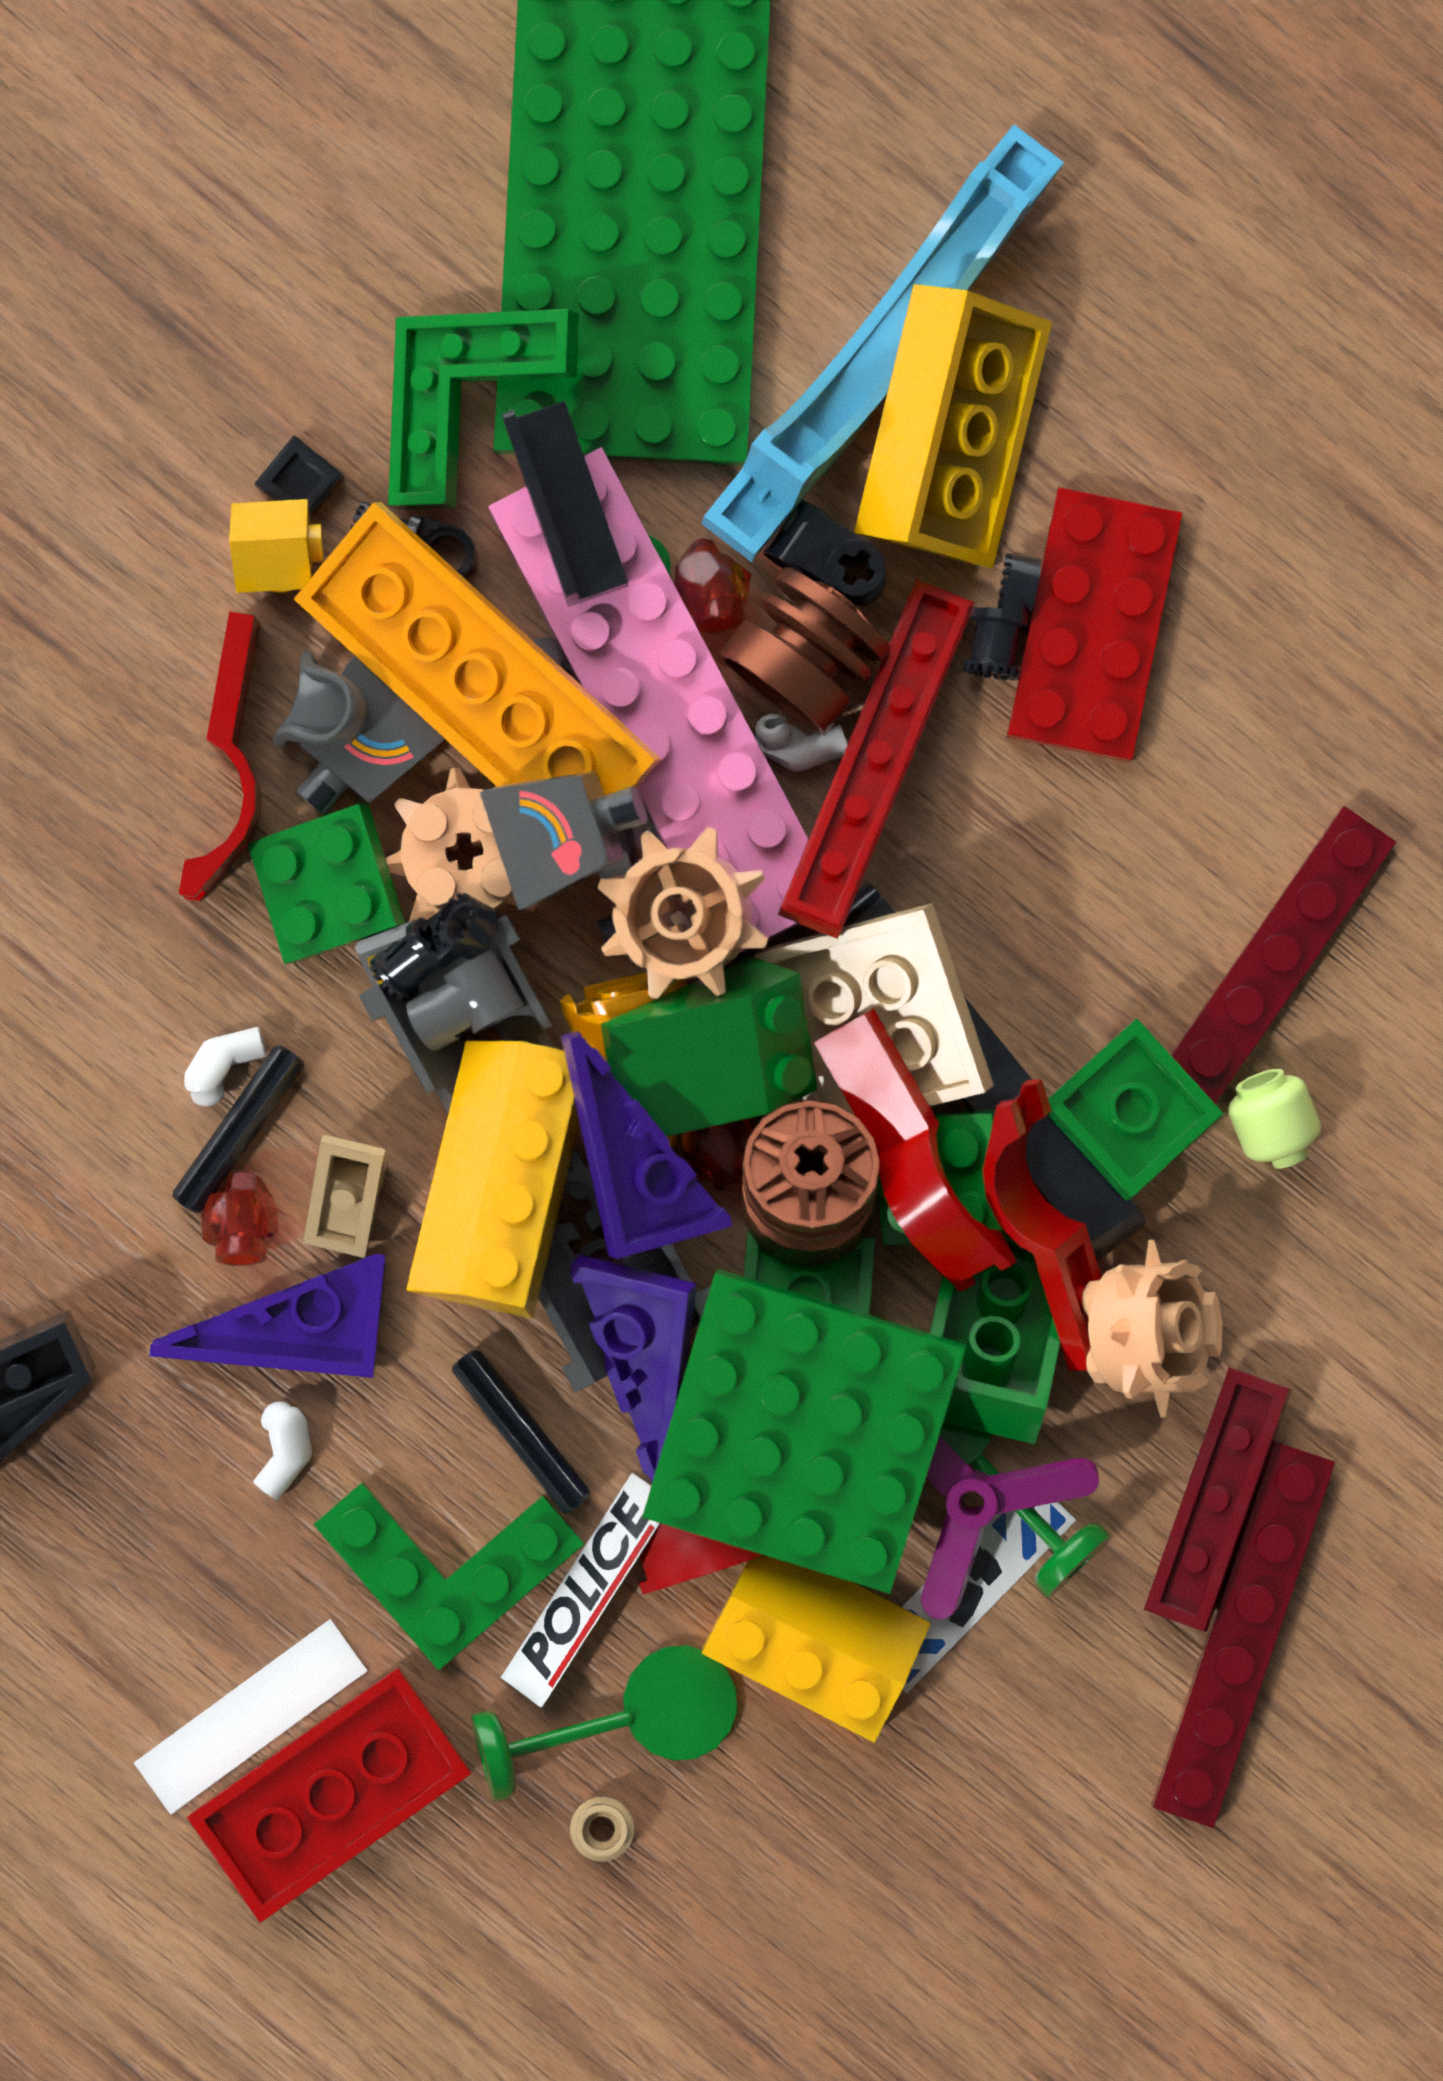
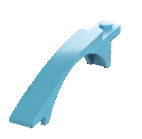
(833, 410)

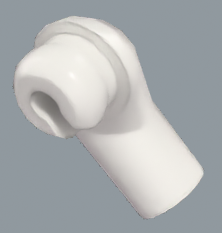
(795, 748)
(214, 1059)
(290, 1448)

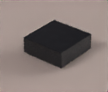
(299, 475)

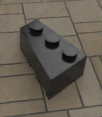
(39, 1375)

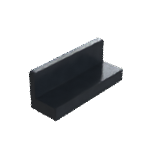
(565, 503)

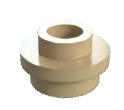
(595, 1848)

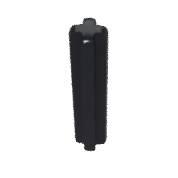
(238, 1128)
(521, 1431)

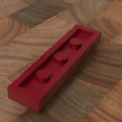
(1217, 1499)

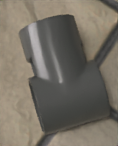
(472, 998)

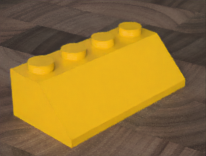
(953, 425)
(498, 1178)

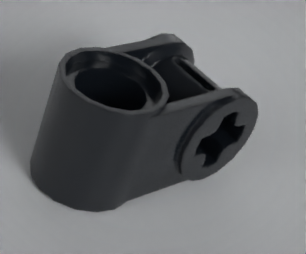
(821, 547)

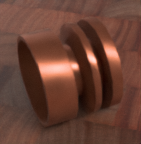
(805, 650)
(809, 1216)

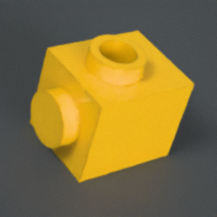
(273, 545)

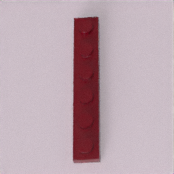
(1281, 951)
(1242, 1635)

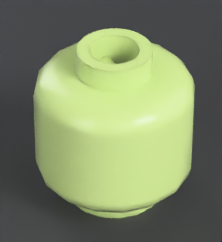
(1274, 1118)

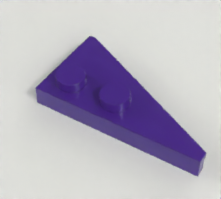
(639, 1182)
(309, 1327)
(645, 1336)

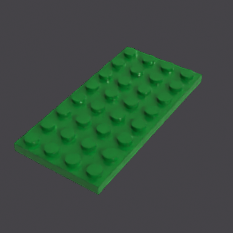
(640, 217)

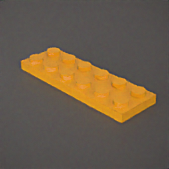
(465, 662)

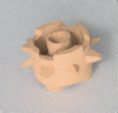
(429, 838)
(649, 899)
(1151, 1328)

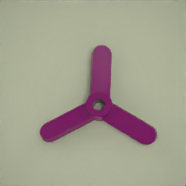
(966, 1524)

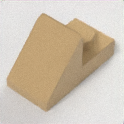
(345, 1195)

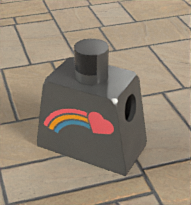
(382, 753)
(558, 831)

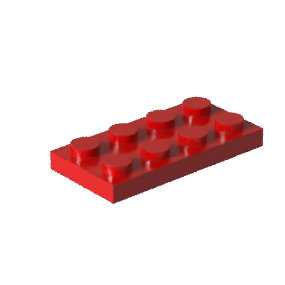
(1094, 624)
(329, 1794)

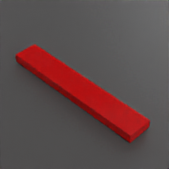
(876, 759)

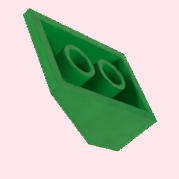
(715, 1057)
(1007, 1351)

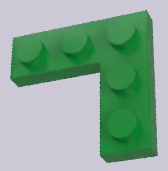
(431, 363)
(436, 1610)

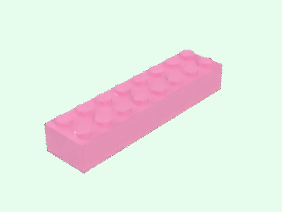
(658, 678)

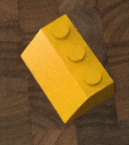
(818, 1642)

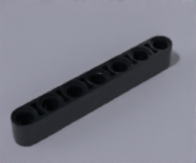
(1054, 1161)

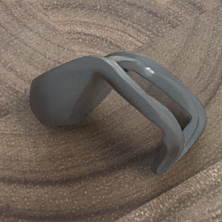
(326, 709)

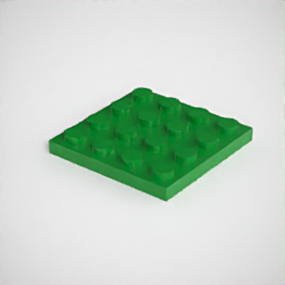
(803, 1431)

